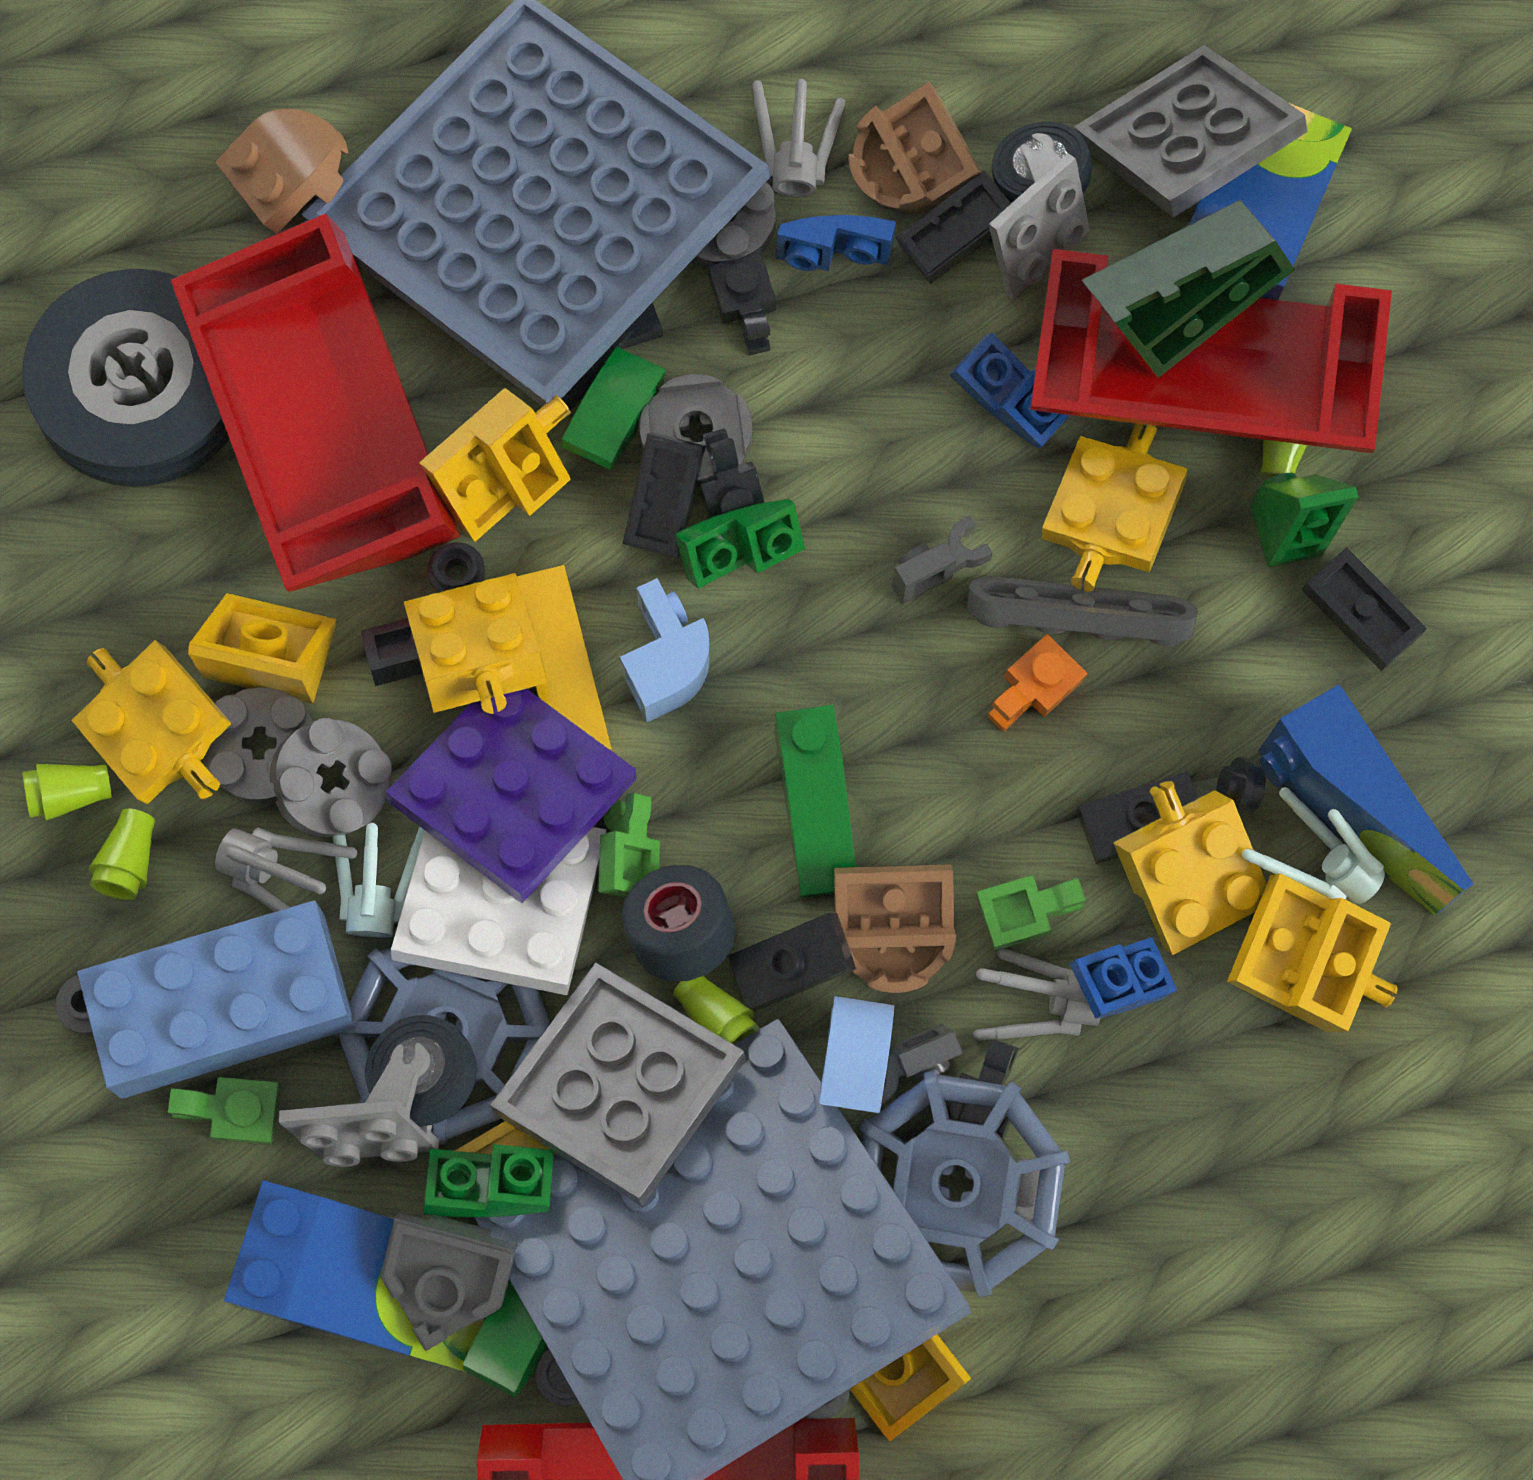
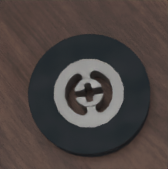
(116, 427)

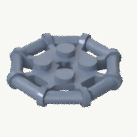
(444, 995)
(985, 1161)

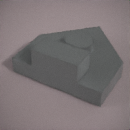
(445, 1274)

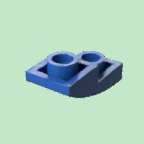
(813, 240)
(1005, 390)
(1123, 978)

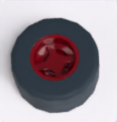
(678, 923)

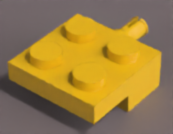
(498, 463)
(475, 644)
(1192, 867)
(1312, 955)

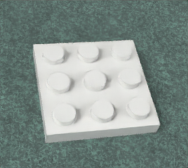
(474, 928)

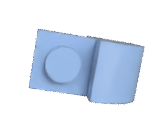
(675, 664)
(856, 1054)

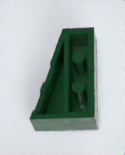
(1190, 284)

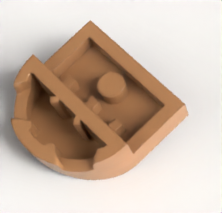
(911, 154)
(284, 163)
(897, 922)

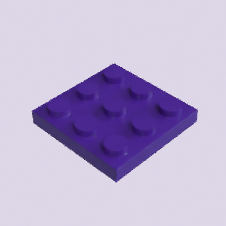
(512, 789)

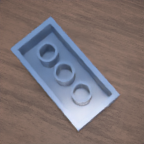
(215, 1000)

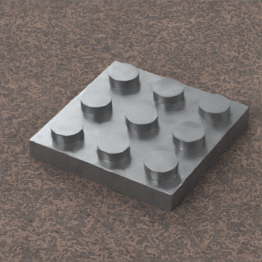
(1191, 130)
(618, 1083)

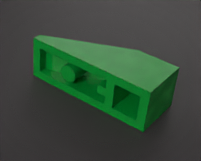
(1300, 515)
(814, 796)

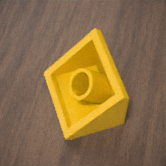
(263, 646)
(910, 1386)

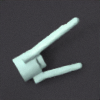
(1348, 868)
(371, 908)

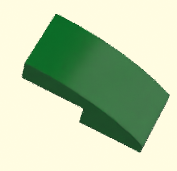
(612, 408)
(750, 536)
(488, 1185)
(506, 1346)

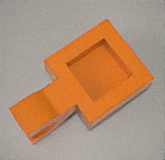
(1038, 680)

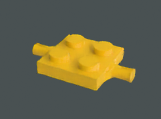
(1114, 505)
(152, 723)

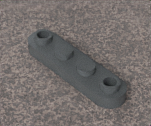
(1062, 607)

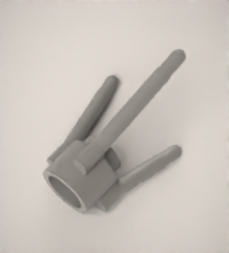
(795, 167)
(252, 859)
(1064, 993)

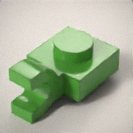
(627, 851)
(1019, 912)
(238, 1111)

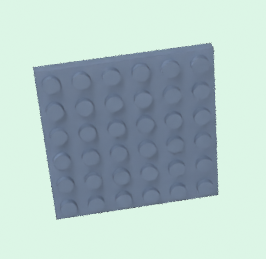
(539, 198)
(740, 1287)

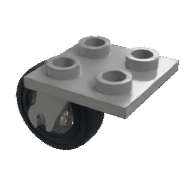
(1044, 178)
(415, 1078)

